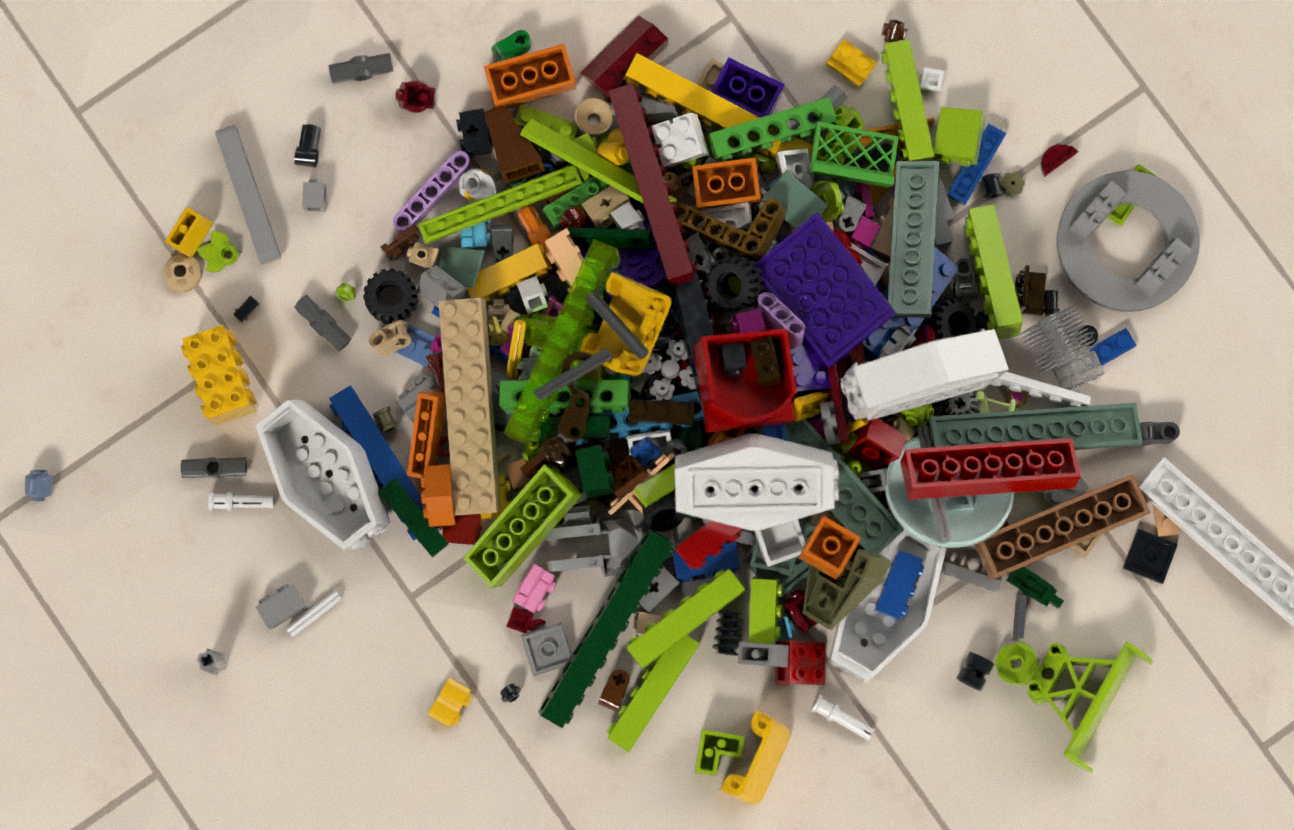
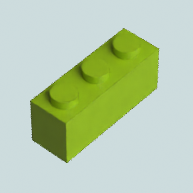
(765, 610)

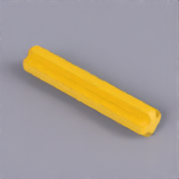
(516, 348)

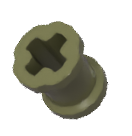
(385, 420)

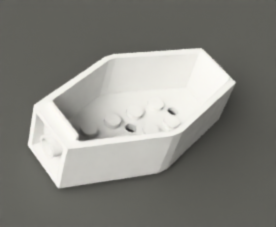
(924, 375)
(758, 461)
(303, 480)
(886, 635)

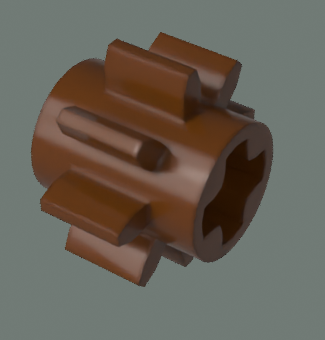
(894, 31)

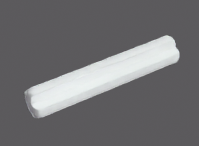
(314, 613)

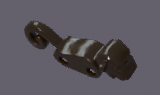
(573, 416)

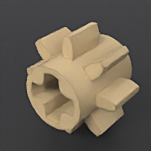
(499, 310)

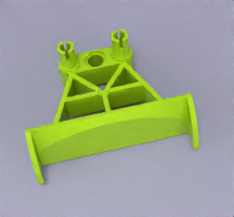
(1057, 660)

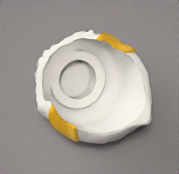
(476, 185)

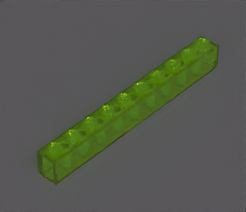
(562, 341)

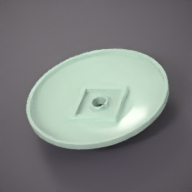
(969, 517)

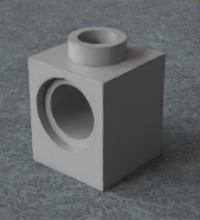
(314, 196)

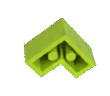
(714, 744)

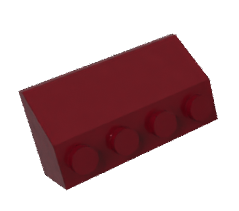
(611, 65)

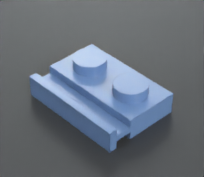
(419, 346)

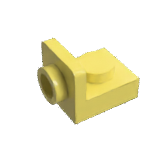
(496, 335)

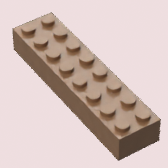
(1062, 527)

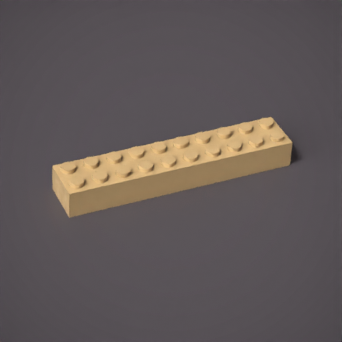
(469, 406)

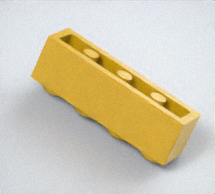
(507, 273)

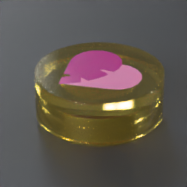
(1019, 397)

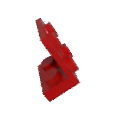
(804, 665)

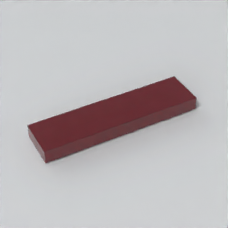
(839, 405)

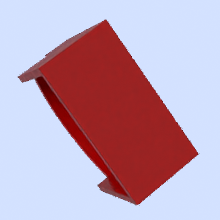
(741, 400)

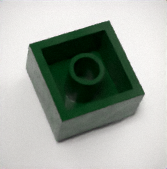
(594, 471)

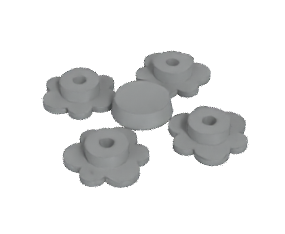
(670, 370)

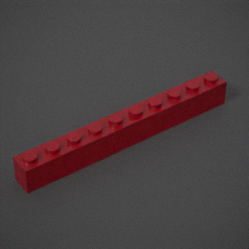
(651, 185)

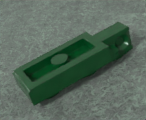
(1034, 587)

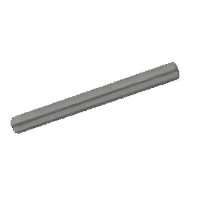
(937, 503)

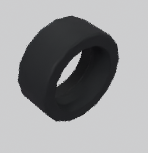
(663, 522)

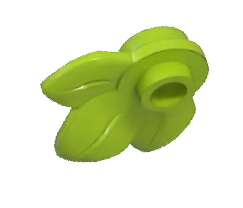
(216, 251)

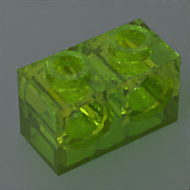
(537, 328)

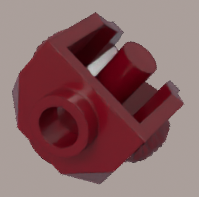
(415, 96)
(794, 611)

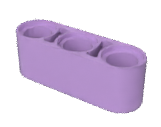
(778, 316)

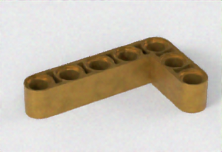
(729, 232)

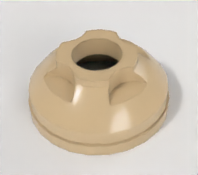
(590, 107)
(189, 280)

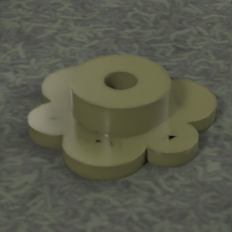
(1015, 177)

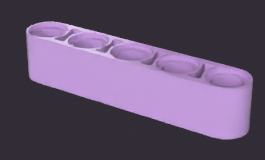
(433, 183)

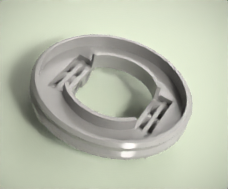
(1167, 271)

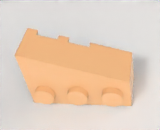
(565, 255)

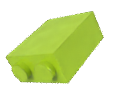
(958, 136)

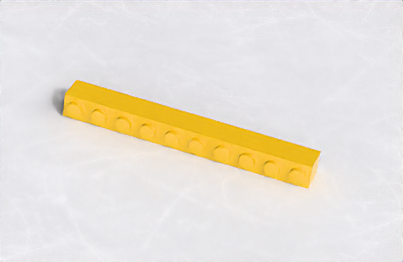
(692, 98)

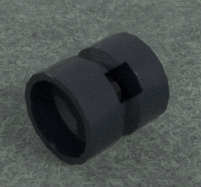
(975, 663)

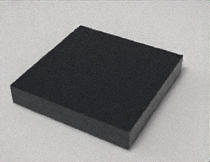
(1150, 556)

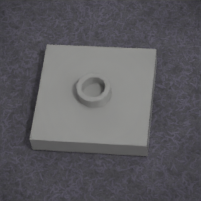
(546, 648)

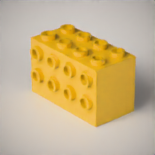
(219, 375)

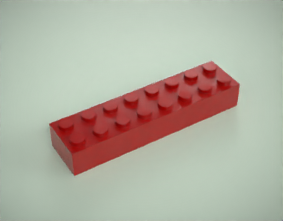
(990, 468)

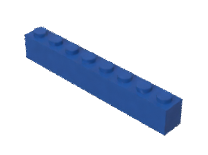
(366, 433)

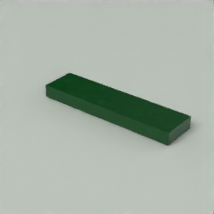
(614, 237)
(597, 428)
(413, 517)

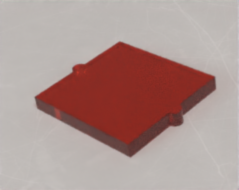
(464, 531)

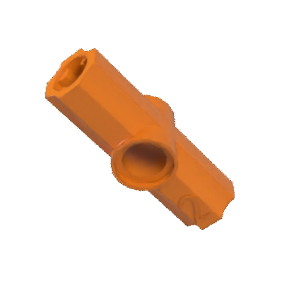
(536, 230)

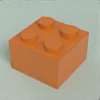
(438, 495)
(829, 547)

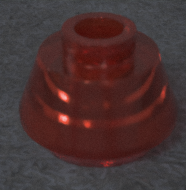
(574, 217)

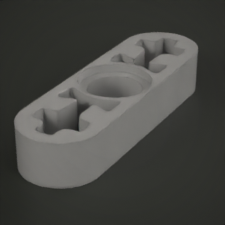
(970, 576)

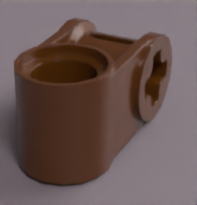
(613, 694)

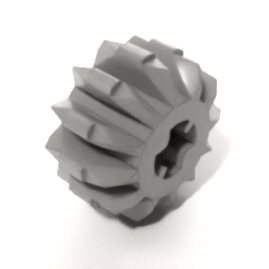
(969, 400)

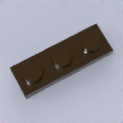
(661, 412)

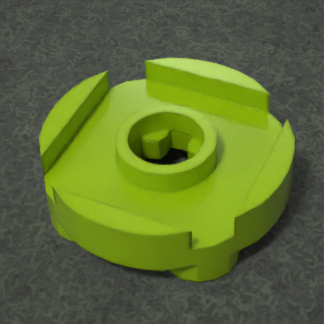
(832, 196)
(1022, 674)

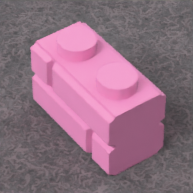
(534, 588)

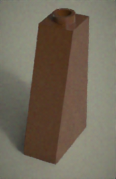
(514, 152)

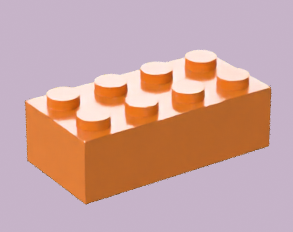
(530, 77)

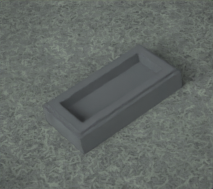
(1019, 617)

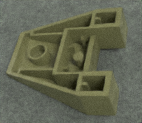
(832, 599)

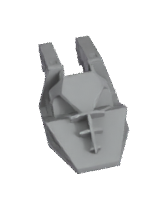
(624, 533)

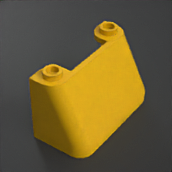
(641, 311)
(755, 784)

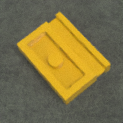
(851, 63)

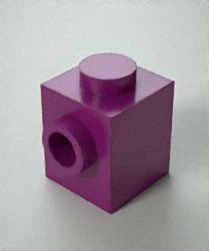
(747, 322)

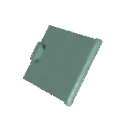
(796, 199)
(461, 264)

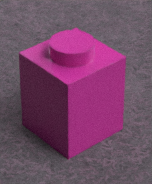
(864, 233)

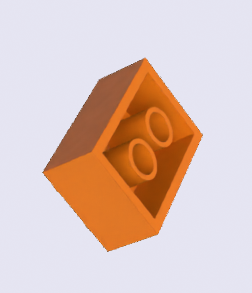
(727, 183)

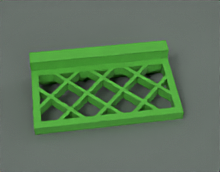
(851, 173)

